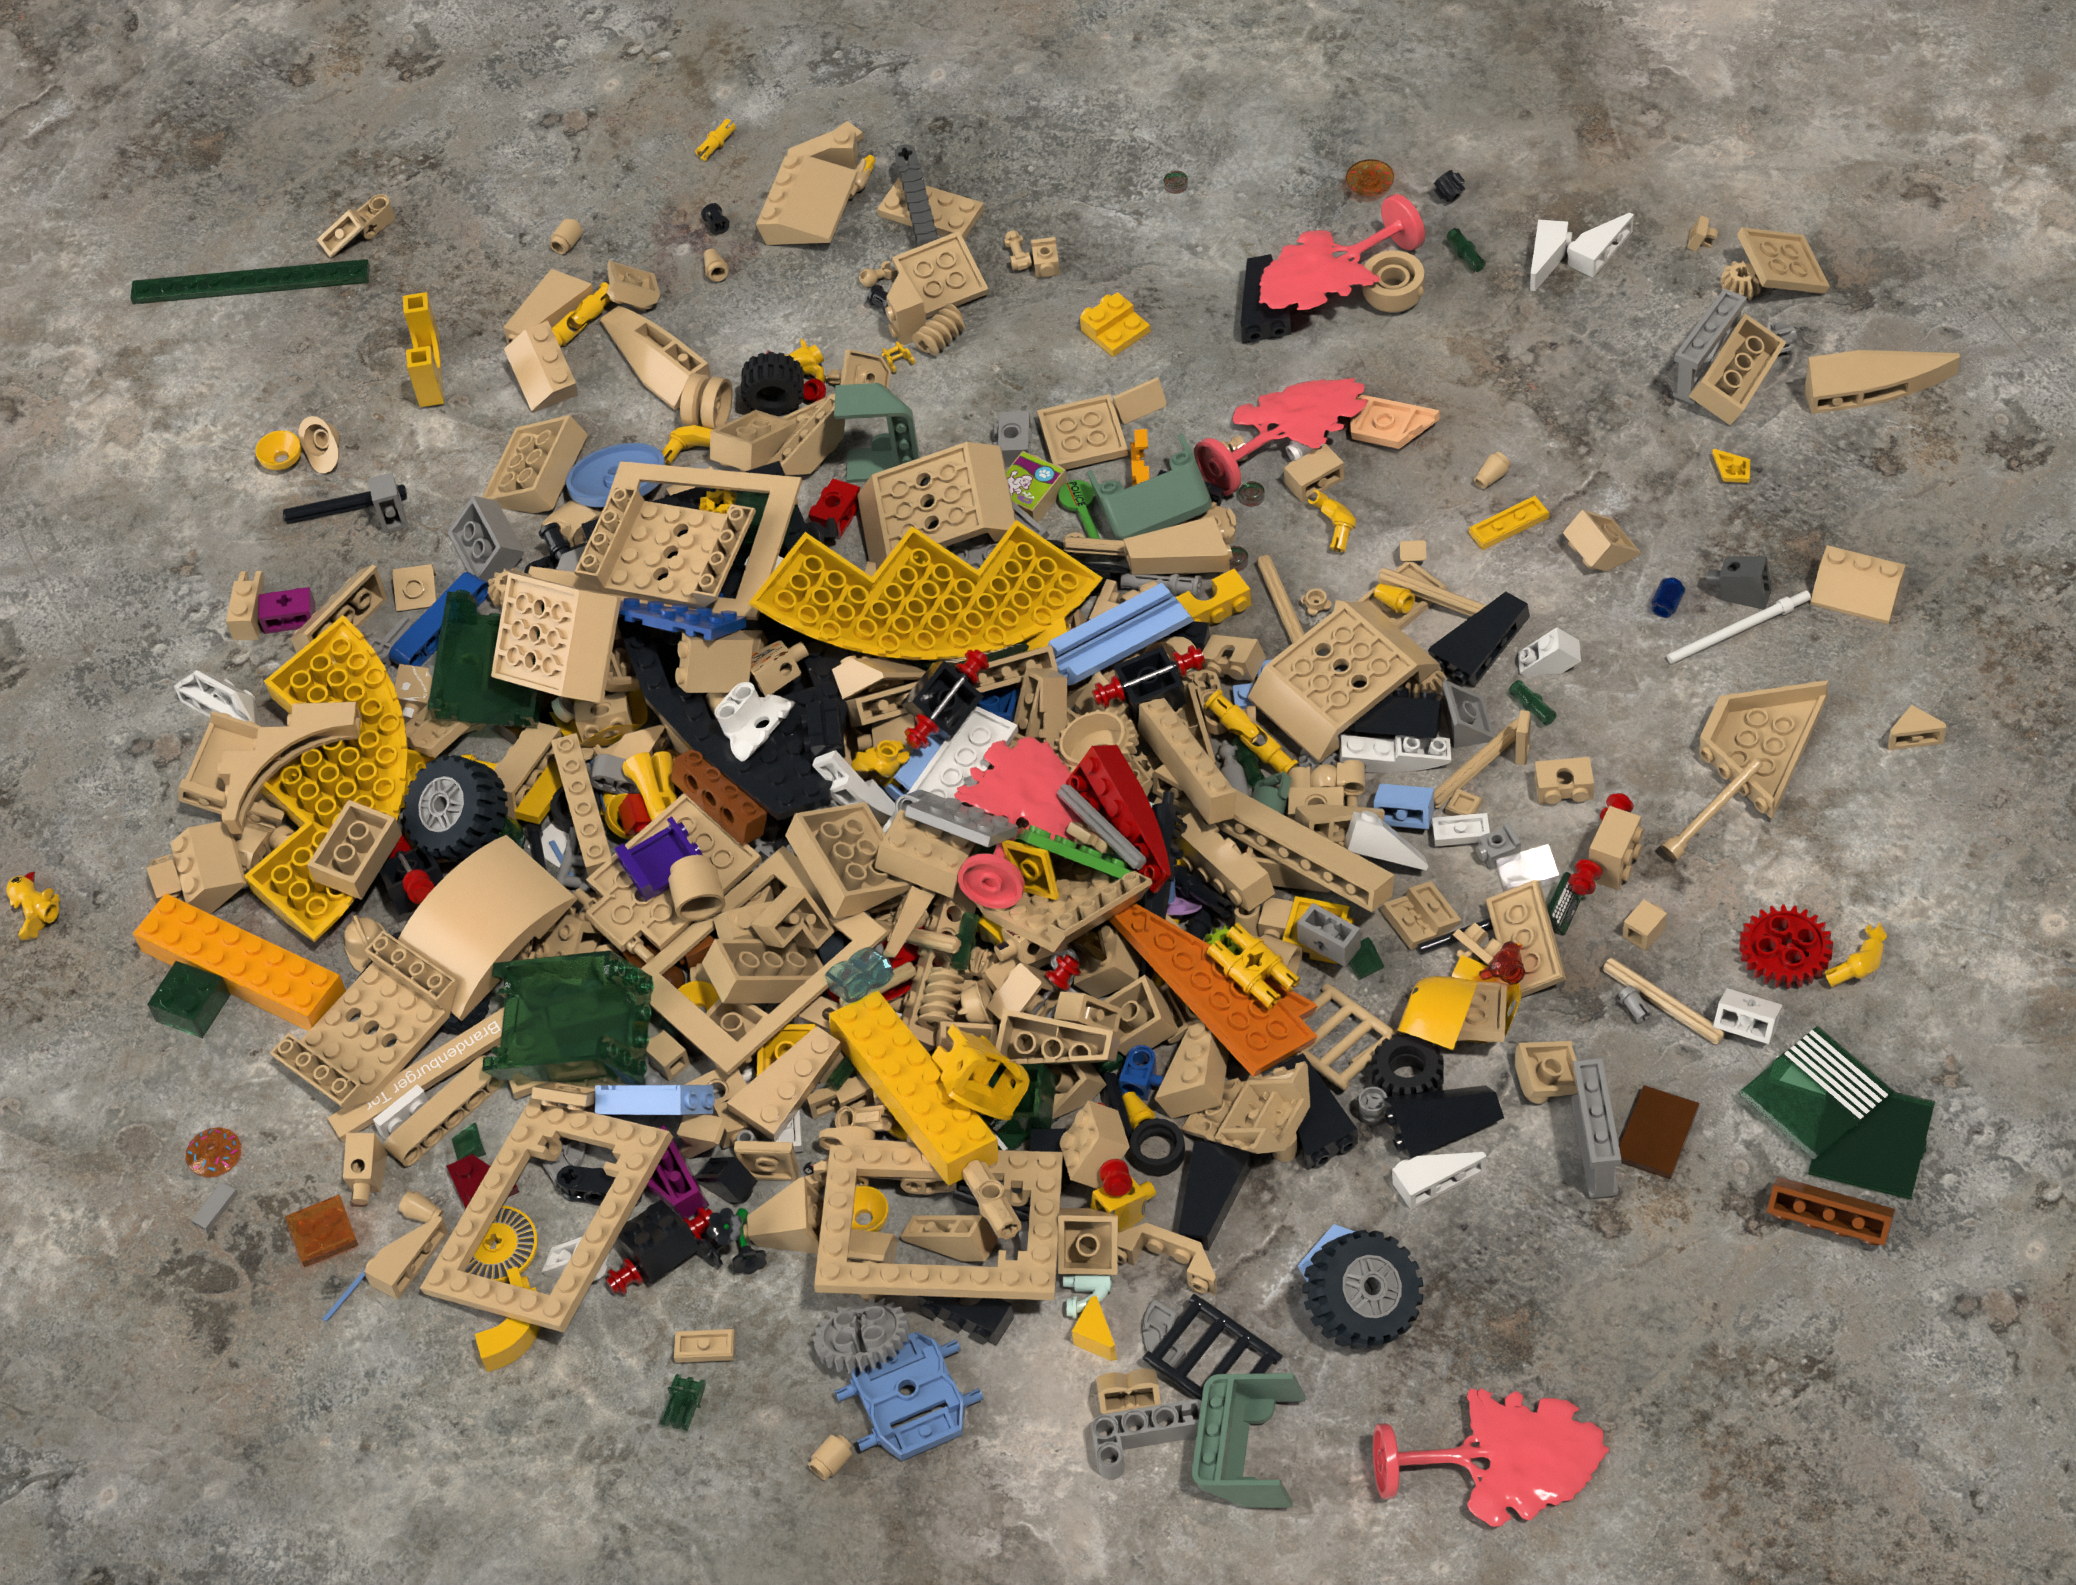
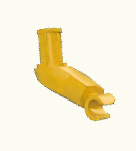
(685, 438)
(1341, 519)
(1862, 962)

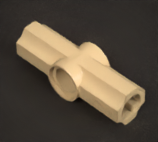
(991, 1199)

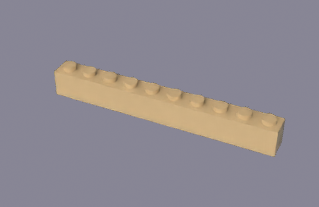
(1295, 846)

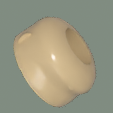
(1394, 269)

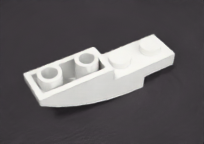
(1396, 755)
(851, 788)

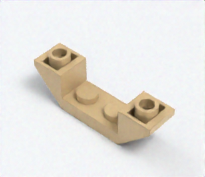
(1183, 1249)

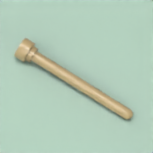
(1675, 846)

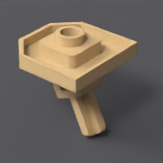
(861, 369)

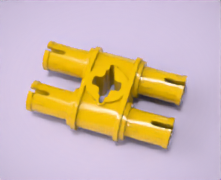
(1253, 954)

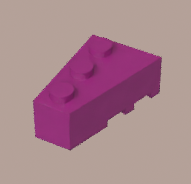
(676, 1183)

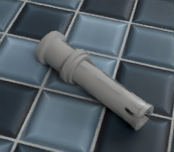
(1176, 584)

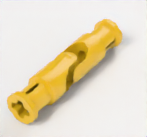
(587, 310)
(1239, 723)

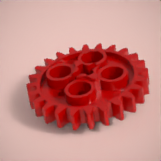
(1786, 946)

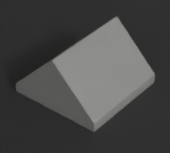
(1465, 716)

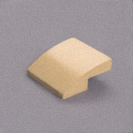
(432, 735)
(1420, 914)

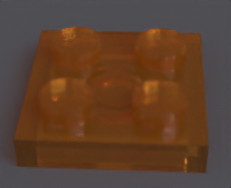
(321, 1230)

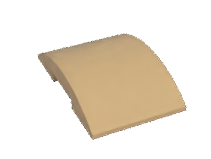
(485, 917)

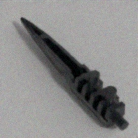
(1171, 829)

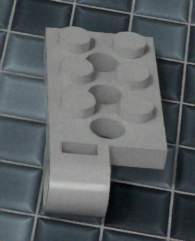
(956, 818)

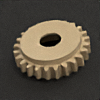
(1095, 730)

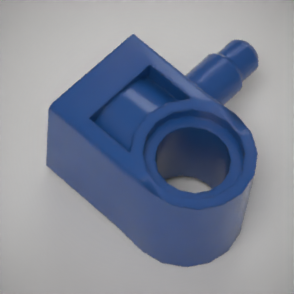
(1139, 1078)

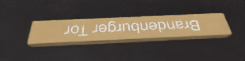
(424, 1073)

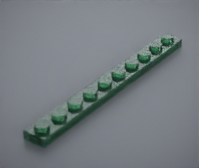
(250, 281)

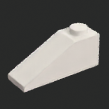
(1597, 245)
(1549, 249)
(1376, 839)
(1433, 1175)

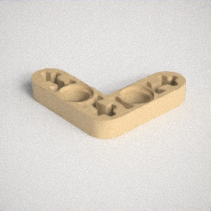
(1199, 679)

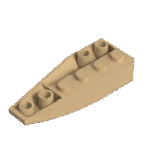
(654, 354)
(1872, 377)

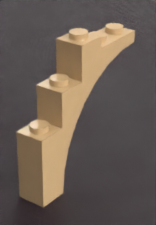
(306, 728)

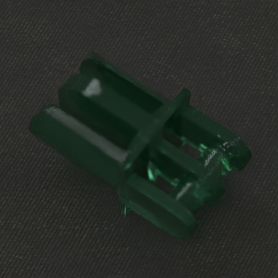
(682, 1403)

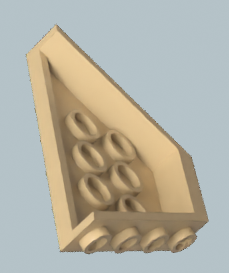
(1763, 726)

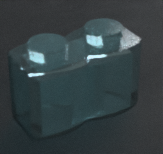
(858, 975)

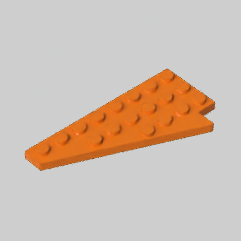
(1238, 1019)

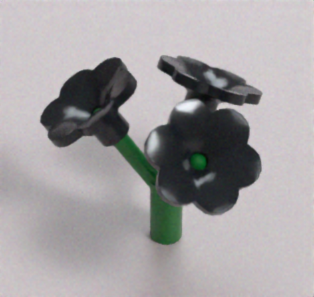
(726, 1228)

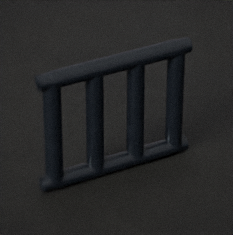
(1221, 1321)

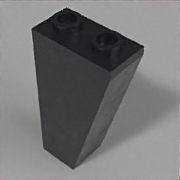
(1258, 319)
(1481, 639)
(1439, 1117)
(1326, 1125)
(1211, 1189)

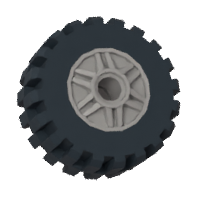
(454, 807)
(1363, 1289)

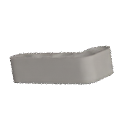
(609, 776)
(1151, 1433)

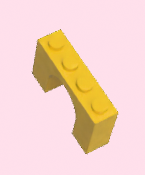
(425, 357)

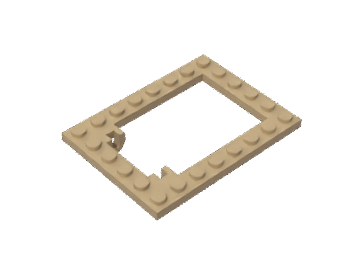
(638, 1155)
(1026, 1278)

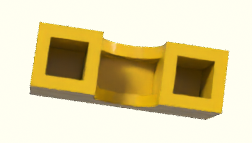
(1229, 597)

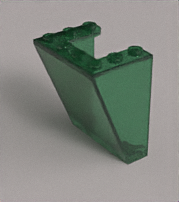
(463, 670)
(573, 1020)

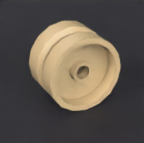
(706, 401)

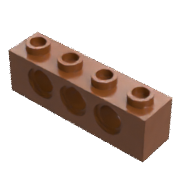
(718, 797)

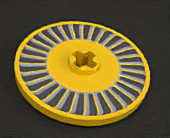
(515, 1248)

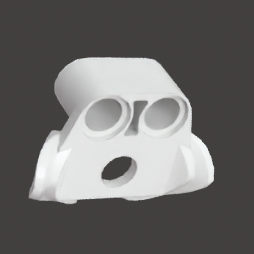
(742, 712)

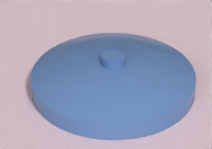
(593, 475)

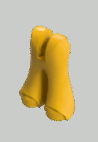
(653, 779)

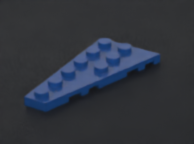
(679, 617)

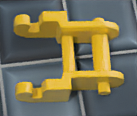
(905, 353)

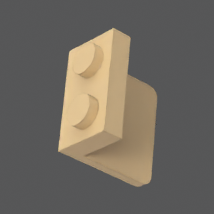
(564, 935)

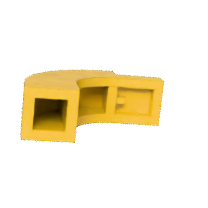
(510, 1338)

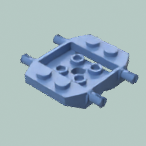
(879, 1389)

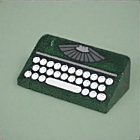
(1563, 906)

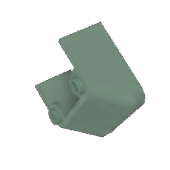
(887, 449)
(1157, 501)
(1226, 1412)

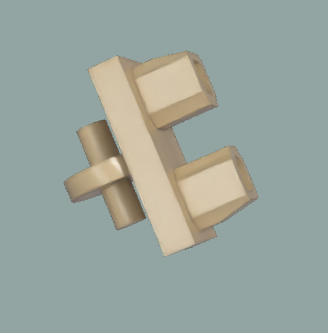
(1471, 939)

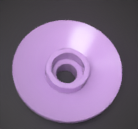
(1183, 906)

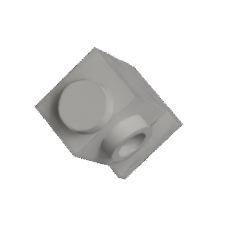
(1498, 845)

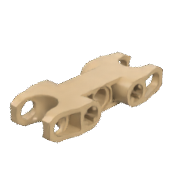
(866, 1137)

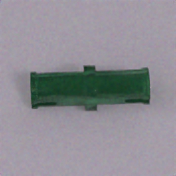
(1466, 250)
(1532, 702)
(1248, 761)
(968, 942)

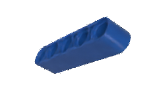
(423, 636)

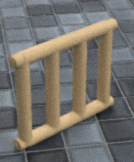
(1369, 1021)

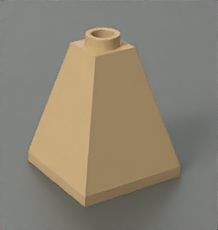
(788, 1219)

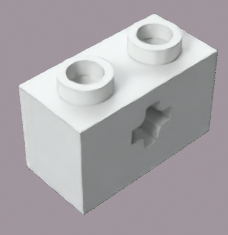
(1747, 1016)

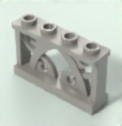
(1705, 341)
(1596, 1128)

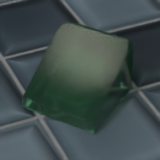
(1366, 960)
(468, 1142)

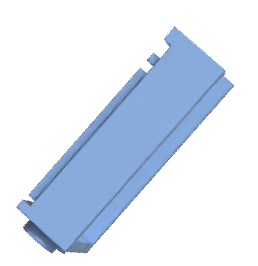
(913, 768)
(654, 1099)

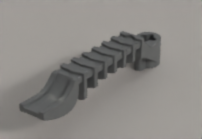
(915, 195)

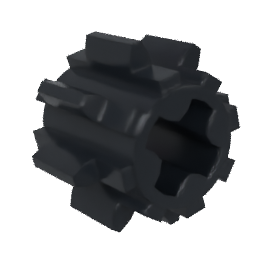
(1449, 186)

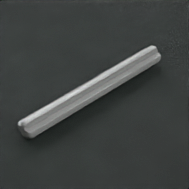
(1101, 826)

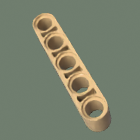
(442, 1113)

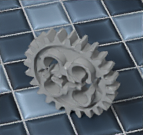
(881, 1332)

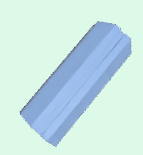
(1118, 633)

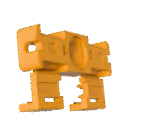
(1139, 471)

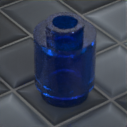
(1667, 597)

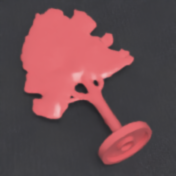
(1311, 270)
(1300, 411)
(1017, 787)
(1531, 1456)

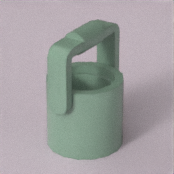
(1270, 796)

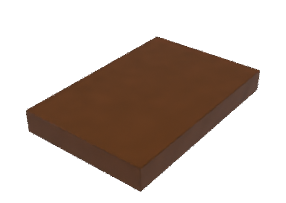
(1657, 1131)

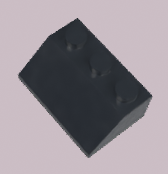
(1404, 714)

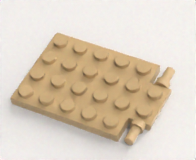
(623, 912)

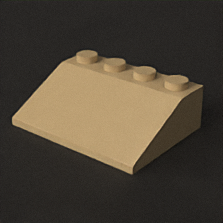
(805, 201)
(536, 465)
(840, 857)

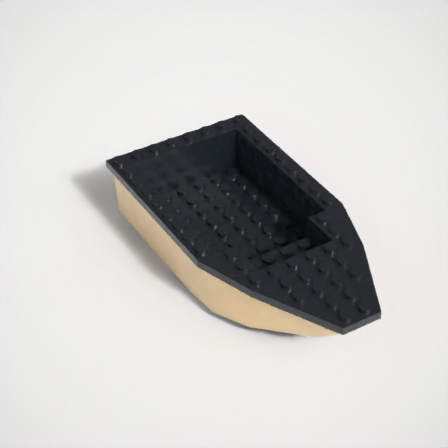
(780, 770)

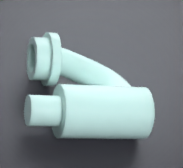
(1098, 1284)

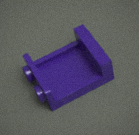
(651, 860)

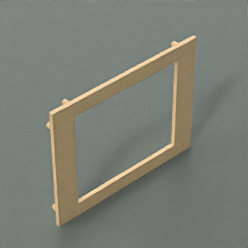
(770, 533)
(700, 1028)

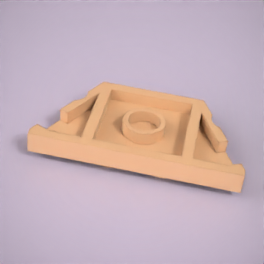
(1390, 422)

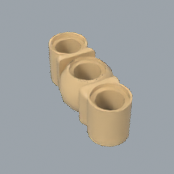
(1347, 775)

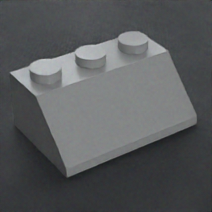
(485, 539)

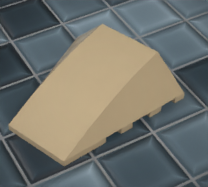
(1257, 1112)

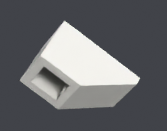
(1550, 654)

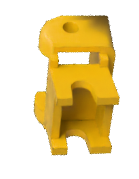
(970, 1068)

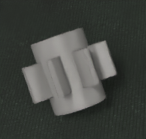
(1785, 332)

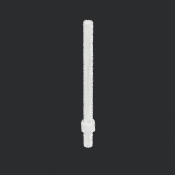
(1782, 607)

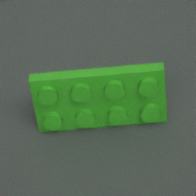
(1067, 848)

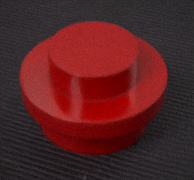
(814, 390)

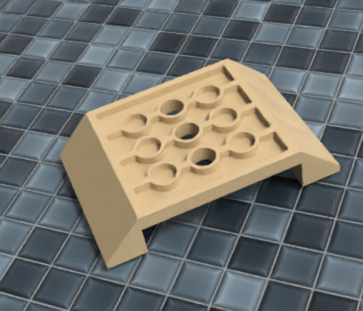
(968, 495)
(637, 536)
(572, 643)
(1319, 703)
(1084, 903)
(399, 995)

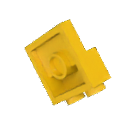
(1113, 324)
(1299, 907)

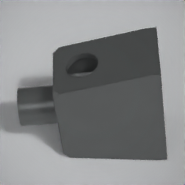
(1743, 580)

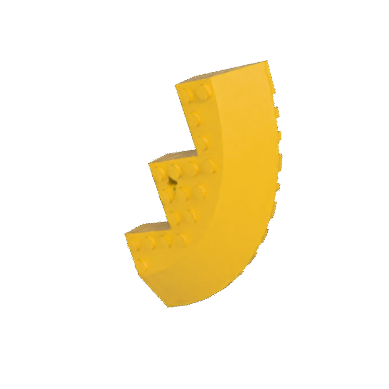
(925, 597)
(320, 782)

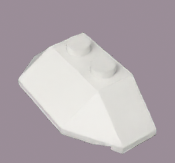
(210, 693)

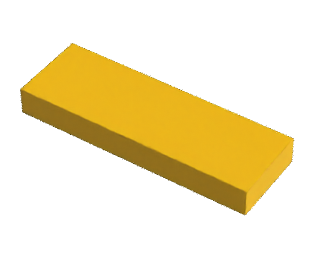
(1508, 522)
(538, 799)

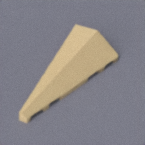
(908, 914)

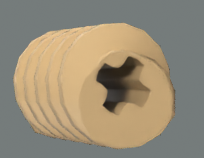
(939, 330)
(940, 997)

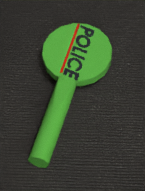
(1078, 496)

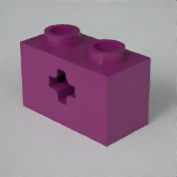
(285, 609)

